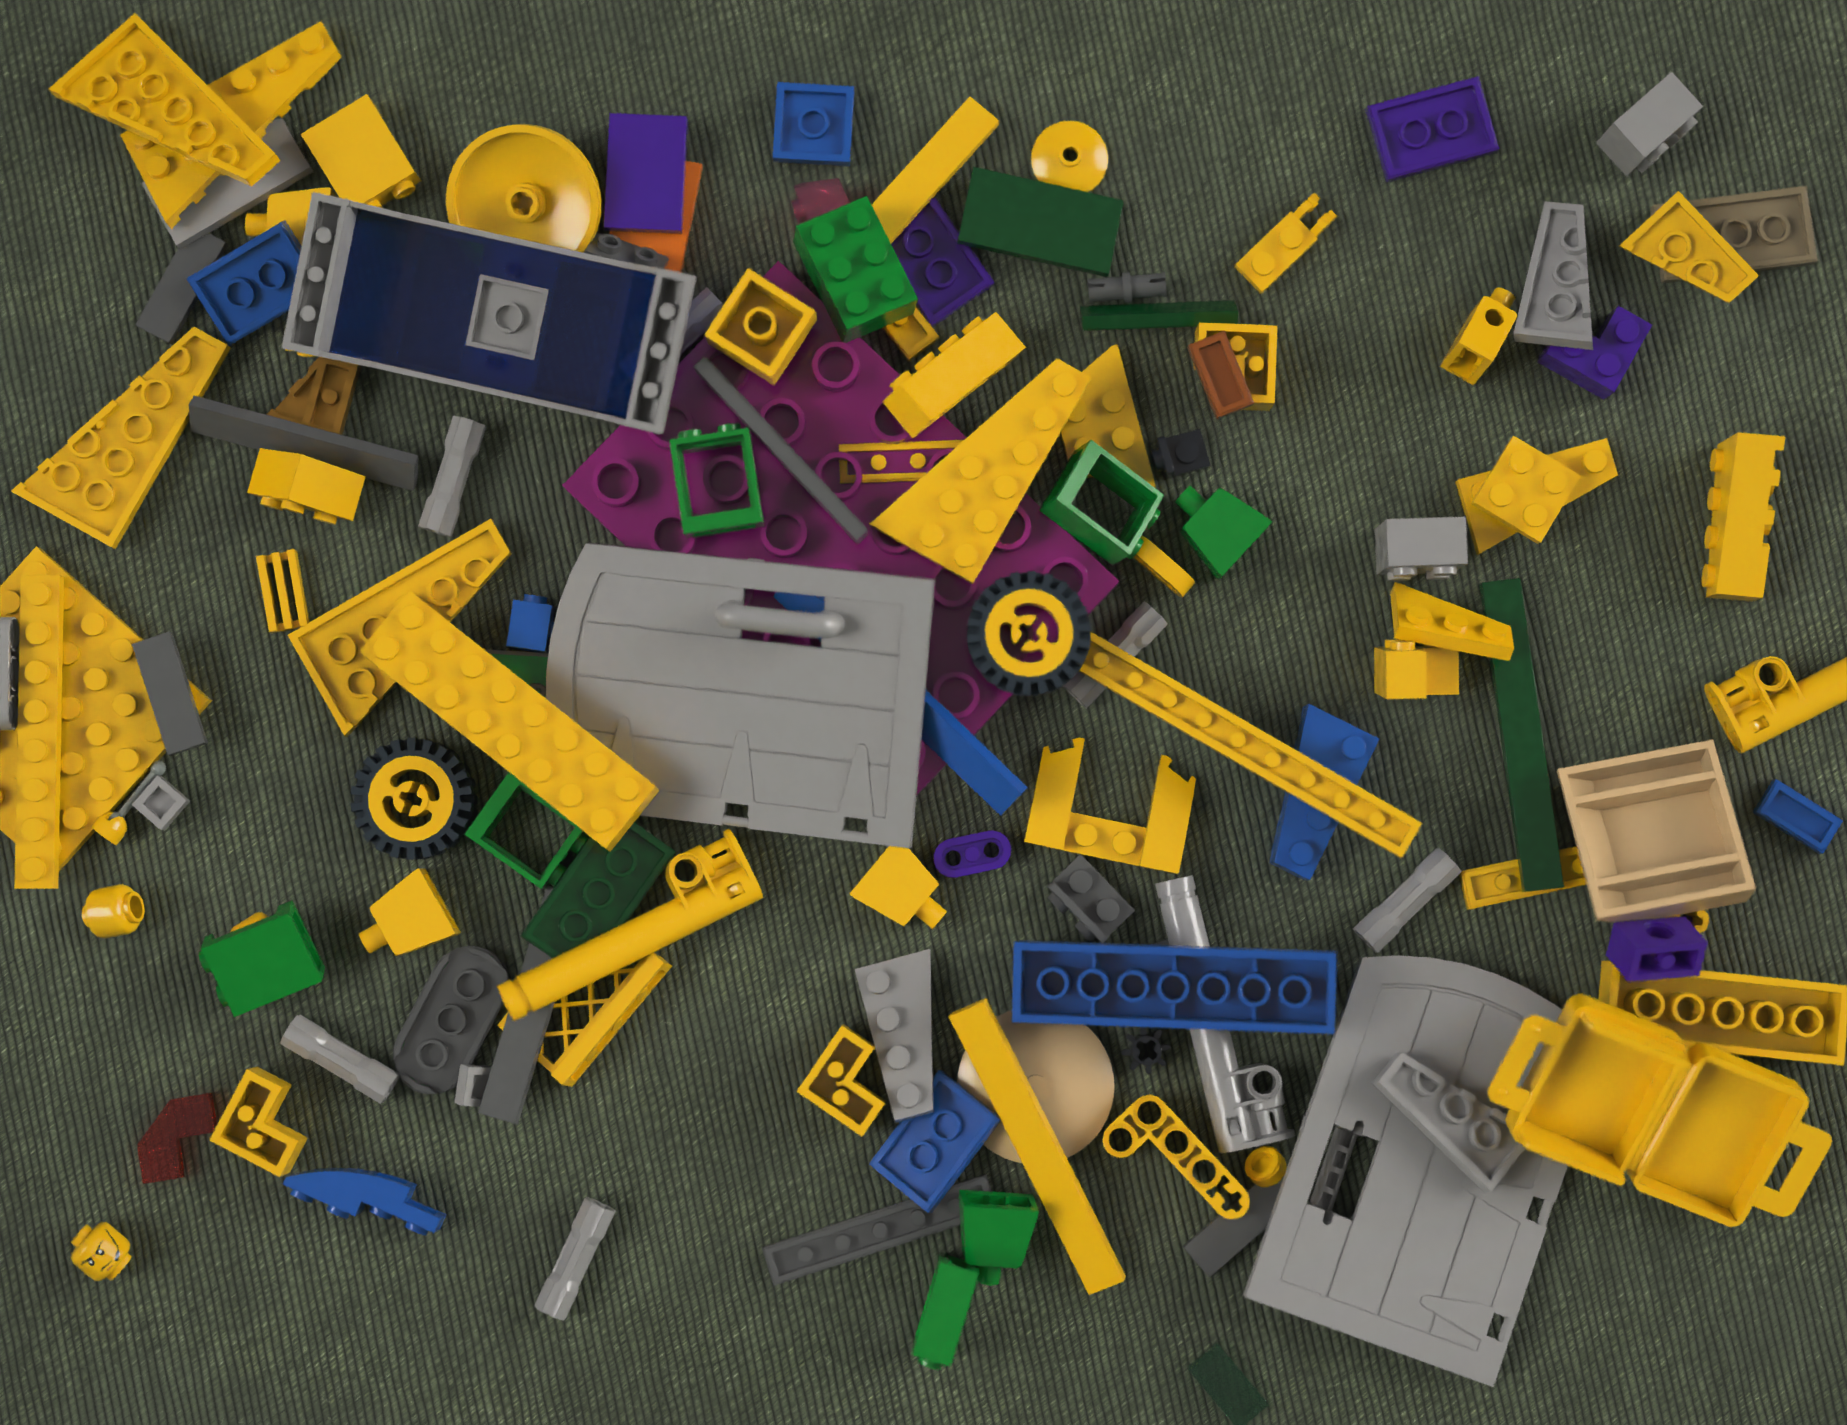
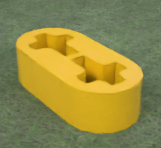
(1164, 568)

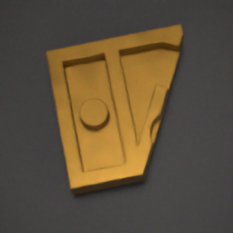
(321, 396)

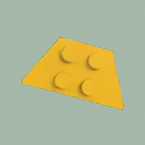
(1108, 416)

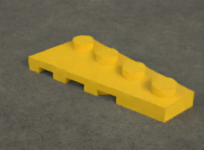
(1590, 461)

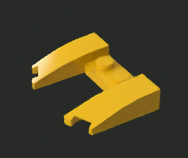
(1153, 847)

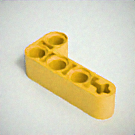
(1184, 1161)

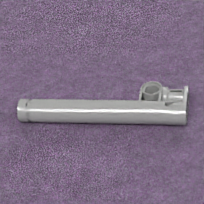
(1235, 1109)

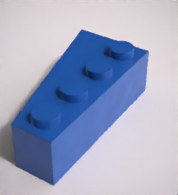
(1301, 829)

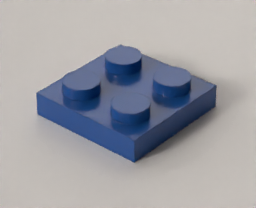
(813, 124)

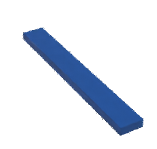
(945, 735)

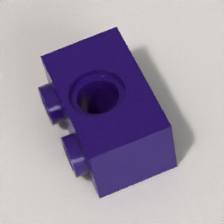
(1656, 949)

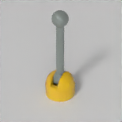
(113, 824)

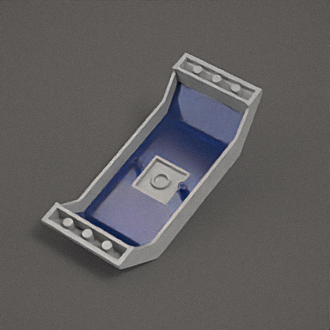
(488, 312)

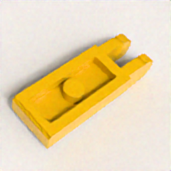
(1282, 246)

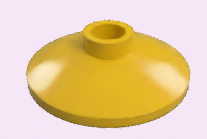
(1080, 174)

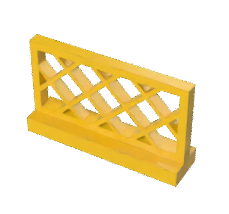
(604, 1023)

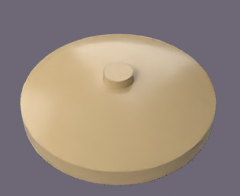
(1066, 1074)

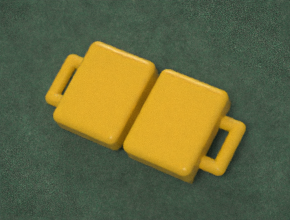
(1680, 1122)

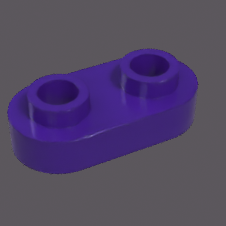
(972, 854)

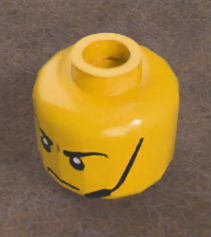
(100, 1251)

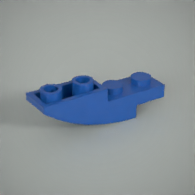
(352, 1188)

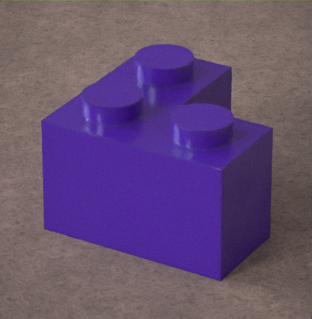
(1607, 363)

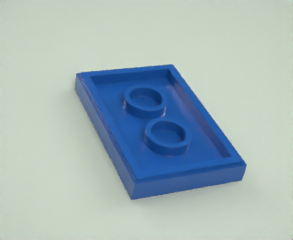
(250, 283)
(934, 1149)

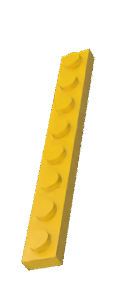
(39, 732)

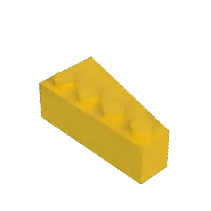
(1740, 516)

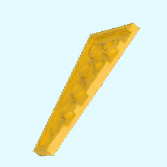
(256, 94)
(121, 450)

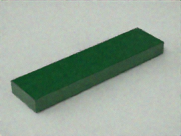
(1157, 315)

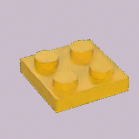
(1525, 489)

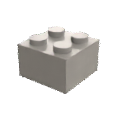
(1650, 125)
(1421, 547)

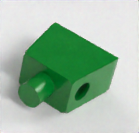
(1220, 527)
(995, 1230)

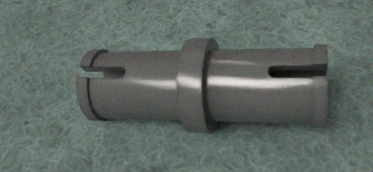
(1127, 287)

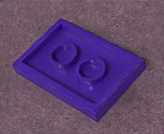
(1432, 129)
(645, 173)
(938, 267)

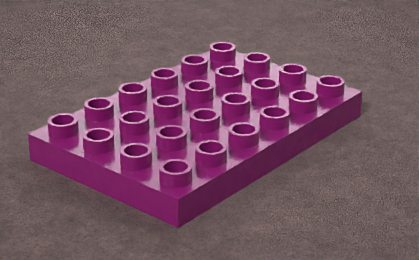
(823, 400)

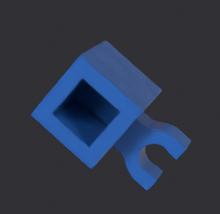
(531, 624)

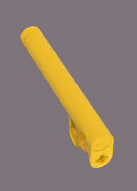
(1765, 711)
(715, 892)

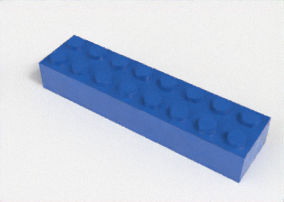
(1174, 986)

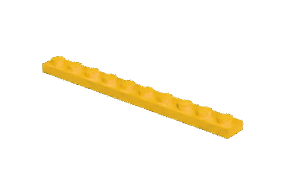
(1249, 747)

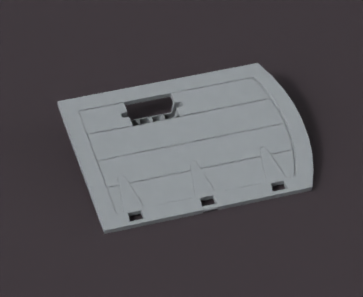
(799, 733)
(1425, 1243)

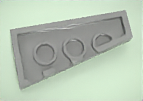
(1557, 282)
(900, 1021)
(1452, 1119)

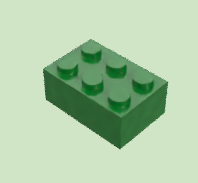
(855, 269)

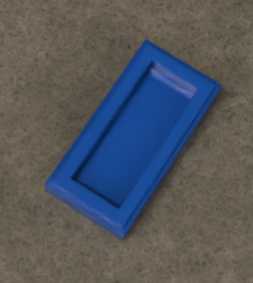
(1797, 816)

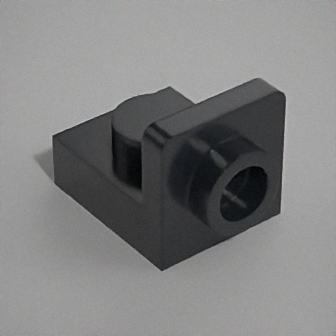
(1180, 454)

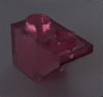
(817, 198)

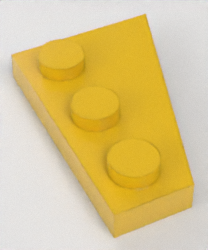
(1690, 249)
(1446, 625)

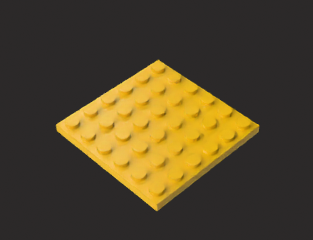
(106, 711)

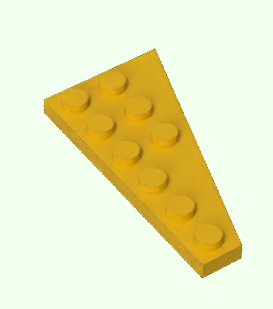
(155, 94)
(974, 491)
(333, 640)

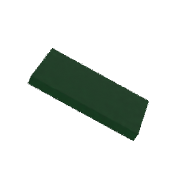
(1040, 222)
(597, 891)

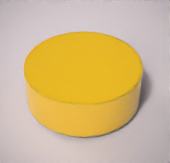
(1265, 1166)

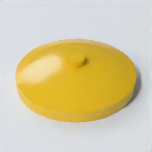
(526, 187)

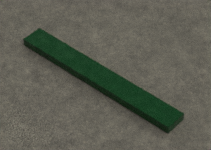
(1523, 743)

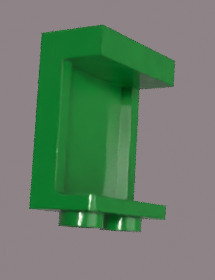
(262, 961)

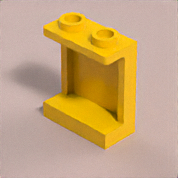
(361, 155)

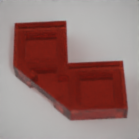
(160, 1146)

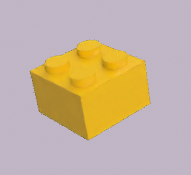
(761, 327)

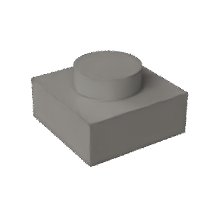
(161, 802)
(471, 1084)

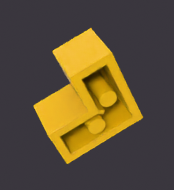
(1256, 354)
(303, 483)
(1414, 671)
(833, 1083)
(250, 1127)

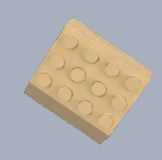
(1657, 833)

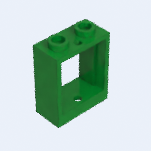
(1122, 481)
(721, 522)
(494, 812)
(944, 1311)

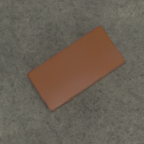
(1220, 375)

